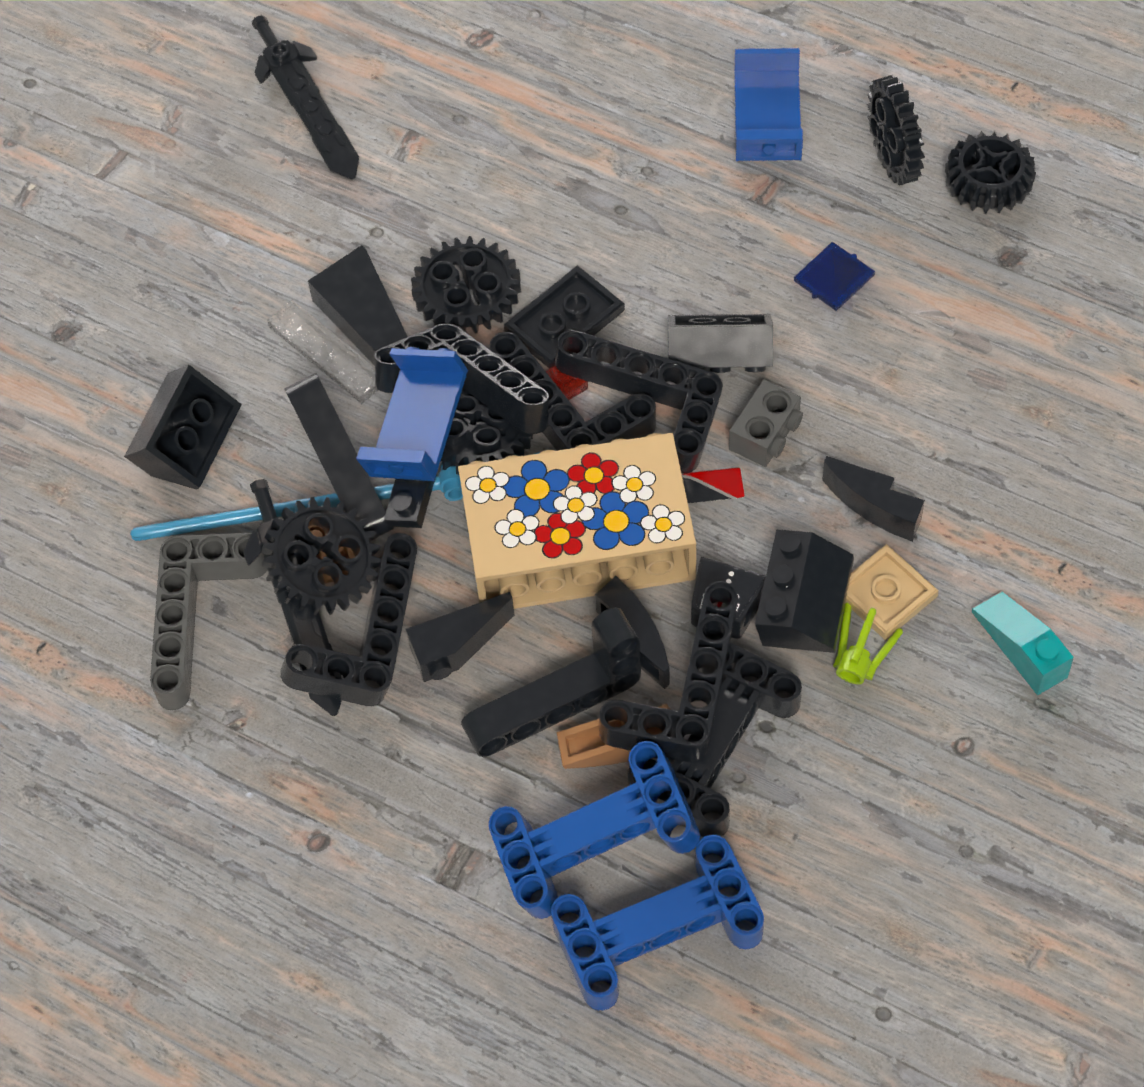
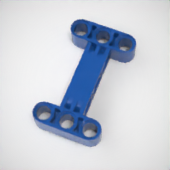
(593, 829)
(657, 921)

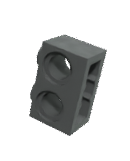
(759, 420)

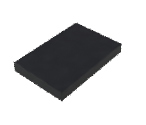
(569, 304)

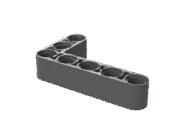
(182, 605)

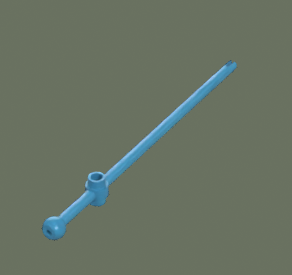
(446, 481)

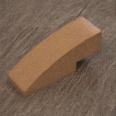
(583, 746)

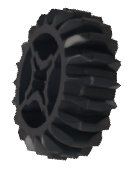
(987, 181)

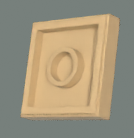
(890, 588)

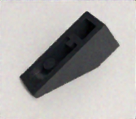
(452, 639)

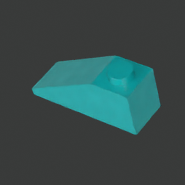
(1025, 642)

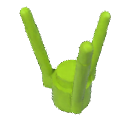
(855, 664)

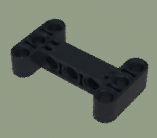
(734, 712)

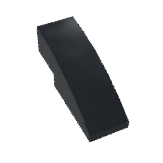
(873, 497)
(652, 651)

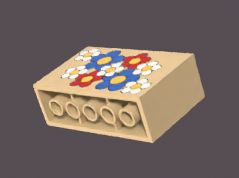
(578, 518)

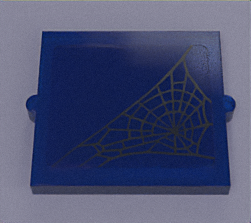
(834, 276)

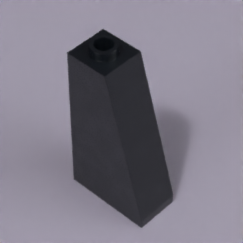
(357, 303)

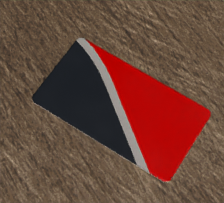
(713, 485)

